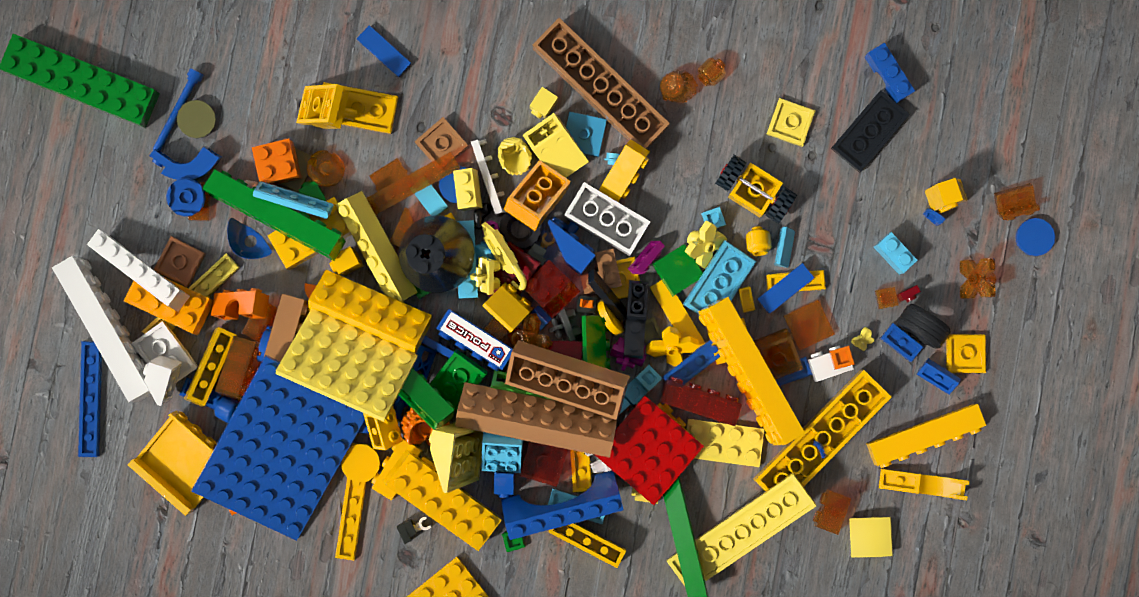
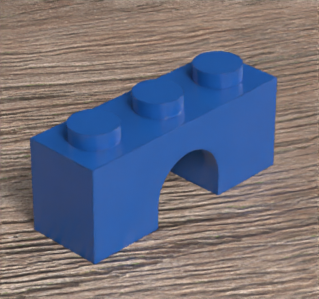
(884, 63)

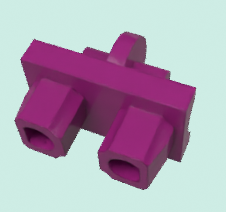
(618, 352)

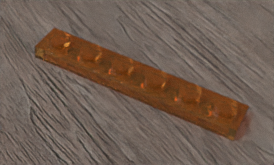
(413, 183)

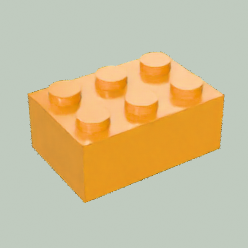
(537, 195)

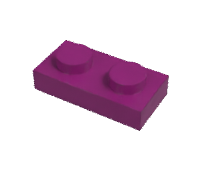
(645, 258)

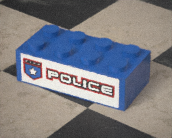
(475, 339)

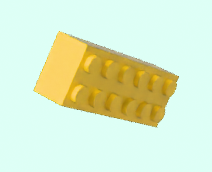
(370, 311)
(453, 510)

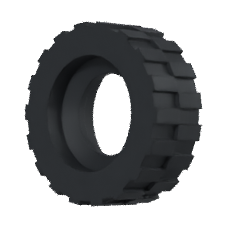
(523, 243)

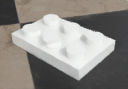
(164, 342)

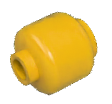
(758, 241)

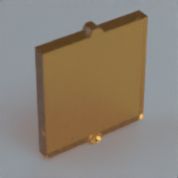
(388, 174)

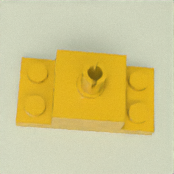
(325, 106)

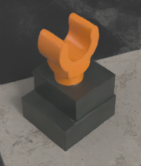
(586, 304)

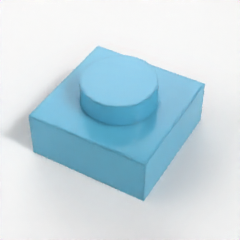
(714, 216)

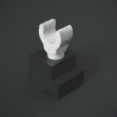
(407, 529)

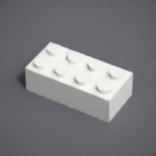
(606, 219)

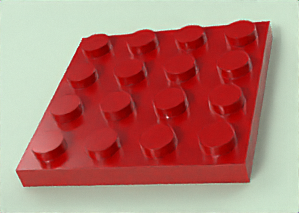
(650, 450)

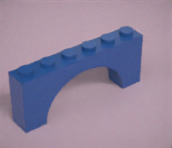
(527, 519)

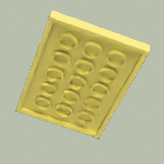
(347, 364)

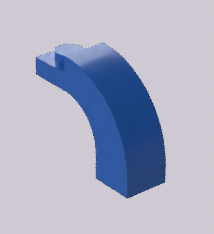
(201, 165)

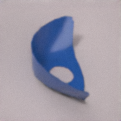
(236, 237)

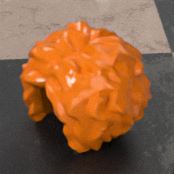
(415, 428)

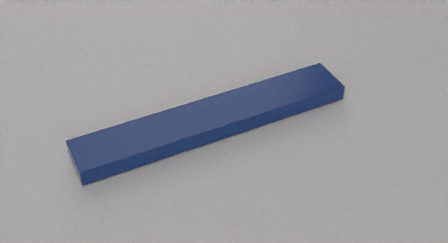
(90, 400)

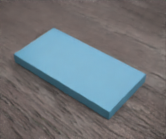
(720, 278)

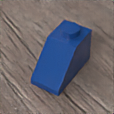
(504, 484)

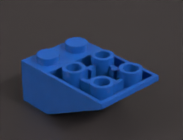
(574, 253)

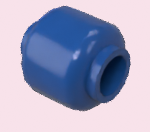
(225, 408)

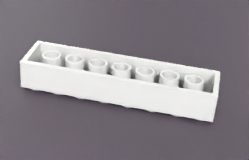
(103, 326)

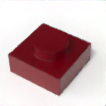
(909, 294)

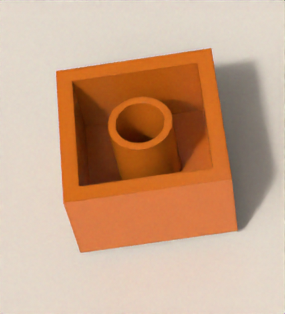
(276, 162)

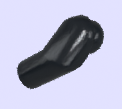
(480, 214)

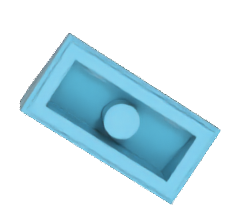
(784, 247)

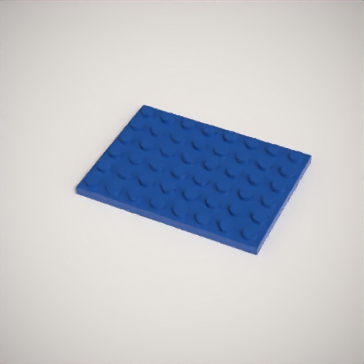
(278, 452)

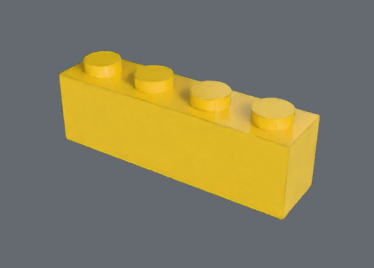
(209, 367)
(590, 543)

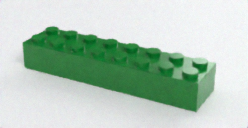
(79, 80)

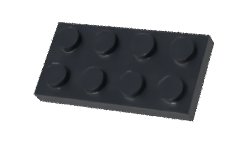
(870, 131)

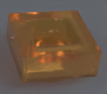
(886, 298)

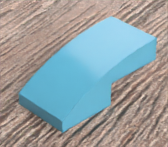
(641, 385)

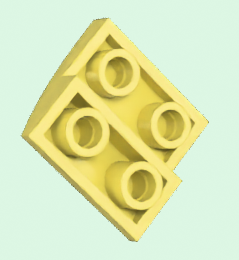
(871, 537)

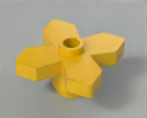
(672, 346)

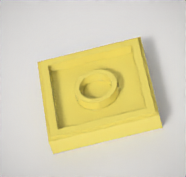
(790, 122)

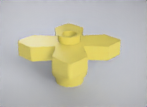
(703, 243)

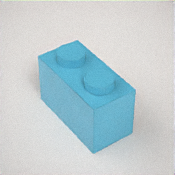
(895, 253)

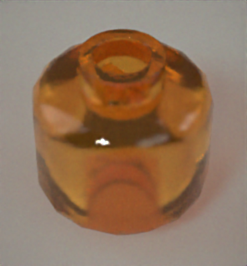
(711, 71)

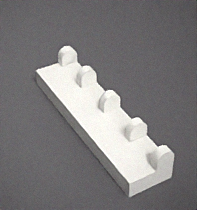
(487, 177)

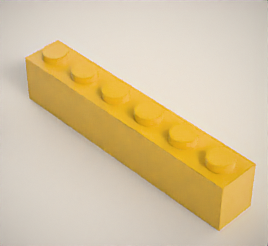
(926, 434)

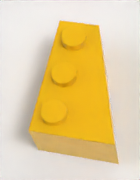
(946, 195)

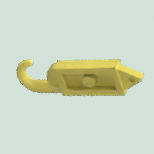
(502, 253)

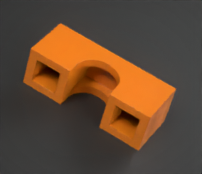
(242, 302)

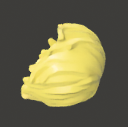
(514, 156)

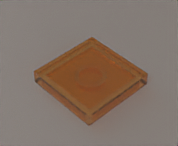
(808, 325)

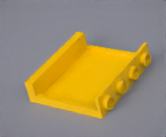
(175, 461)

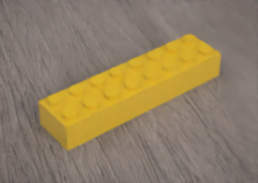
(750, 372)
(831, 427)

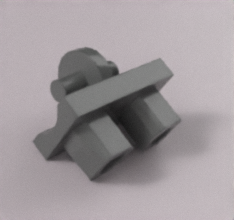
(562, 325)

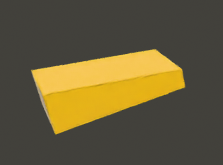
(746, 299)

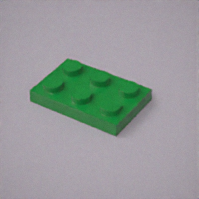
(454, 374)

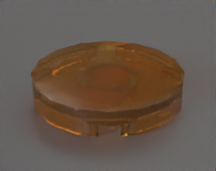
(325, 168)

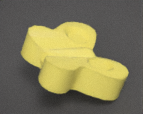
(863, 339)

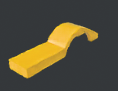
(923, 484)

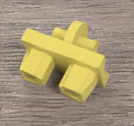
(485, 275)

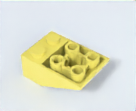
(555, 146)

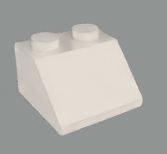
(161, 378)

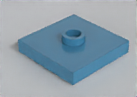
(586, 132)

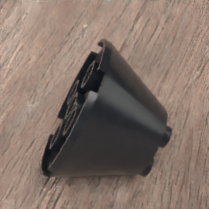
(436, 254)

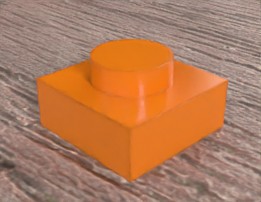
(841, 357)

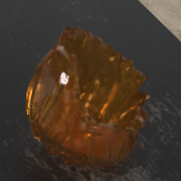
(678, 86)

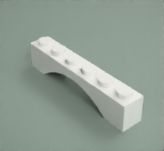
(138, 270)

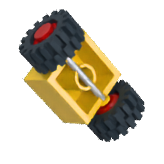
(755, 189)

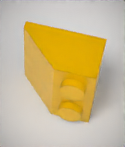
(508, 306)

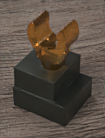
(539, 252)

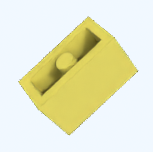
(467, 189)

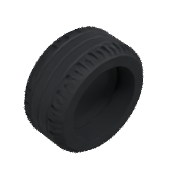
(924, 326)

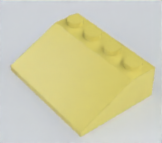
(456, 455)

